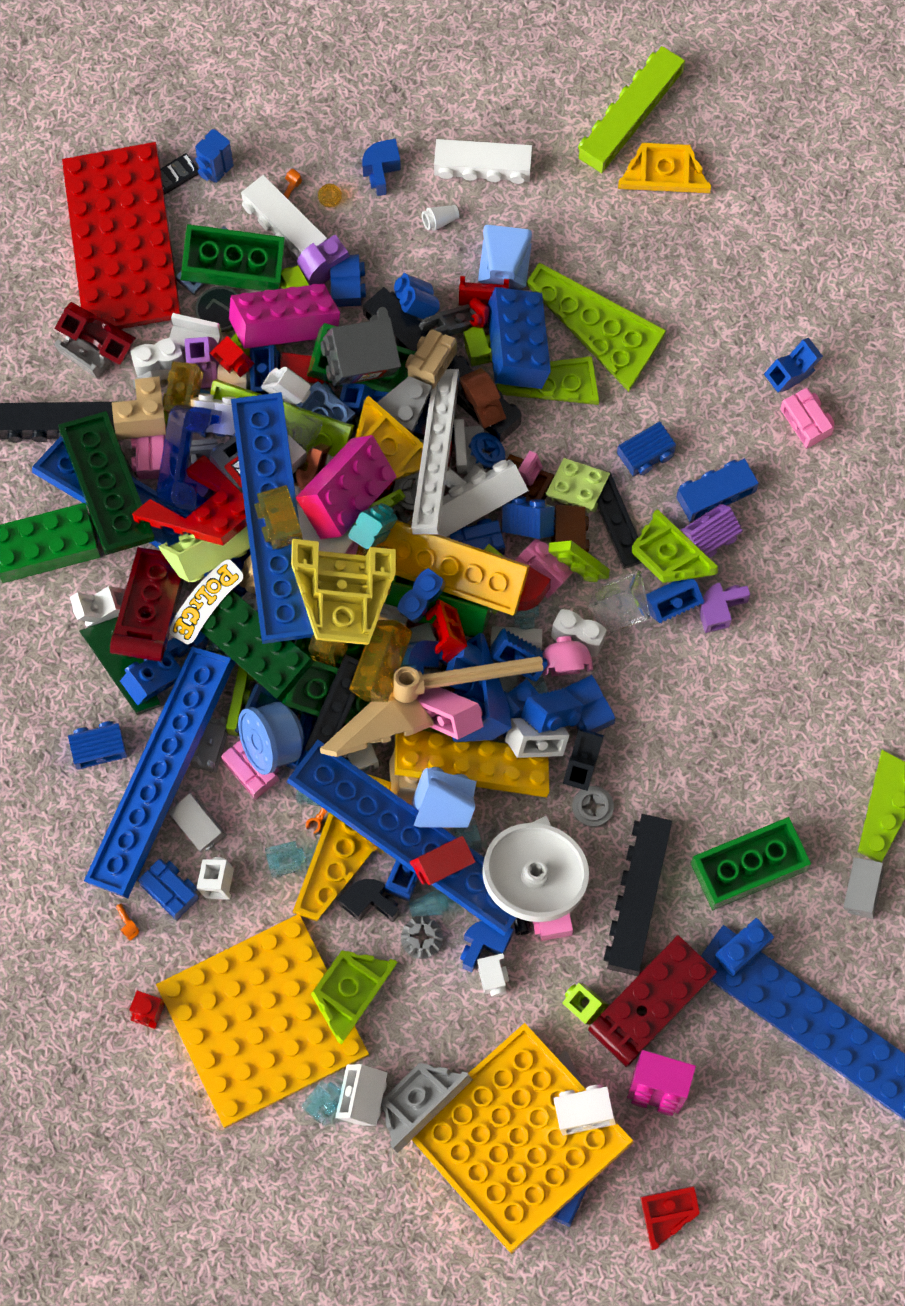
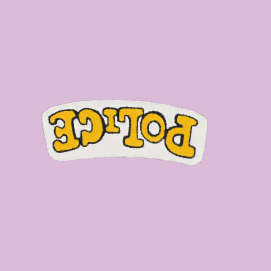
(204, 601)

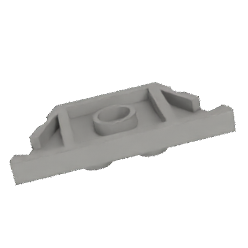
(419, 1100)

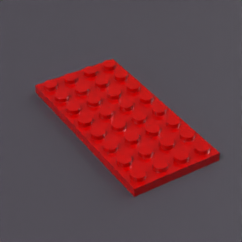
(121, 236)

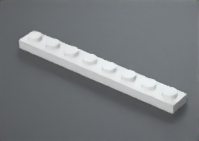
(435, 454)

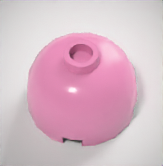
(567, 657)

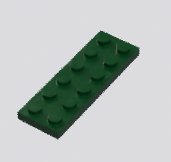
(105, 482)
(237, 632)

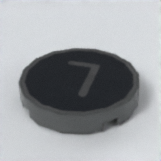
(215, 306)

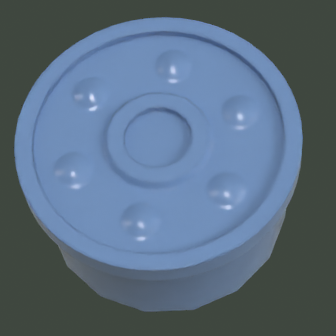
(270, 736)

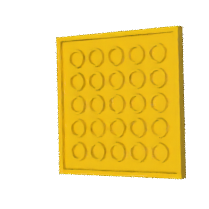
(255, 1021)
(505, 1142)

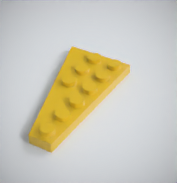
(334, 863)

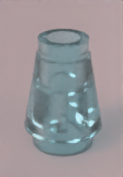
(430, 904)

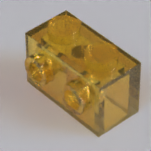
(183, 385)
(279, 517)
(327, 651)

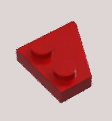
(668, 1212)

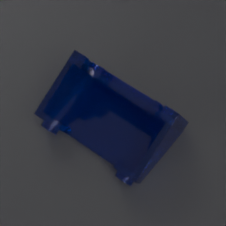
(171, 483)

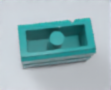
(373, 526)

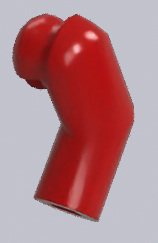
(481, 315)

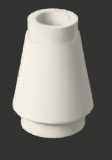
(439, 216)

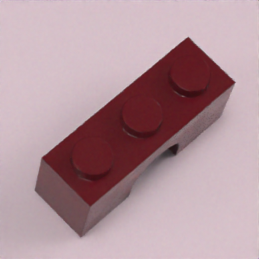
(82, 324)

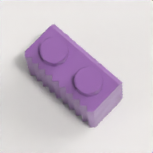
(713, 530)

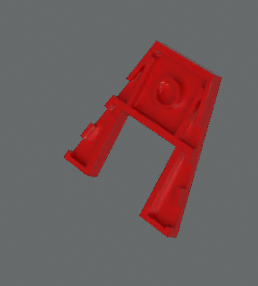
(214, 520)

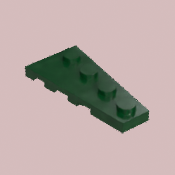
(99, 640)

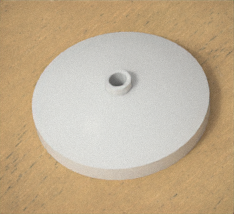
(535, 872)

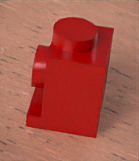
(231, 357)
(146, 1009)

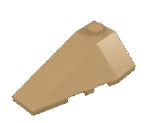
(377, 724)

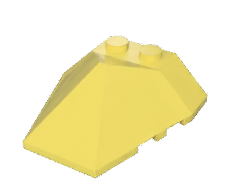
(343, 589)

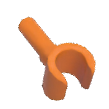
(294, 179)
(319, 817)
(130, 930)

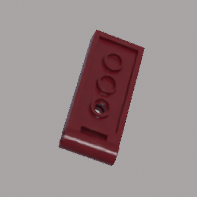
(147, 607)
(663, 990)

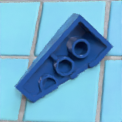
(490, 698)

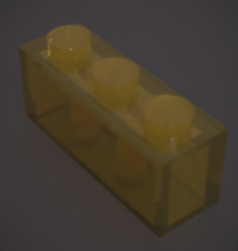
(380, 660)

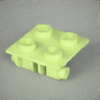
(577, 485)

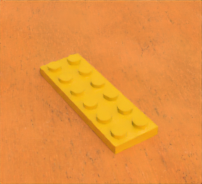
(465, 568)
(484, 761)

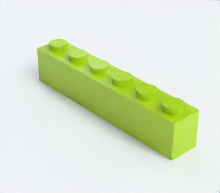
(631, 109)

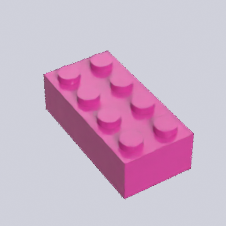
(282, 315)
(346, 487)
(660, 1083)

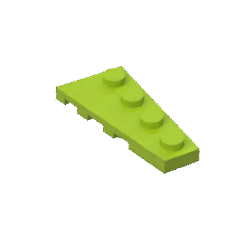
(568, 382)
(885, 808)

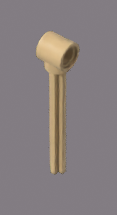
(410, 682)

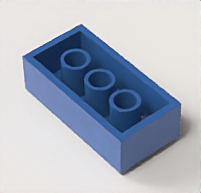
(518, 338)

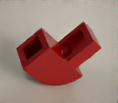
(534, 590)

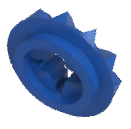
(488, 443)

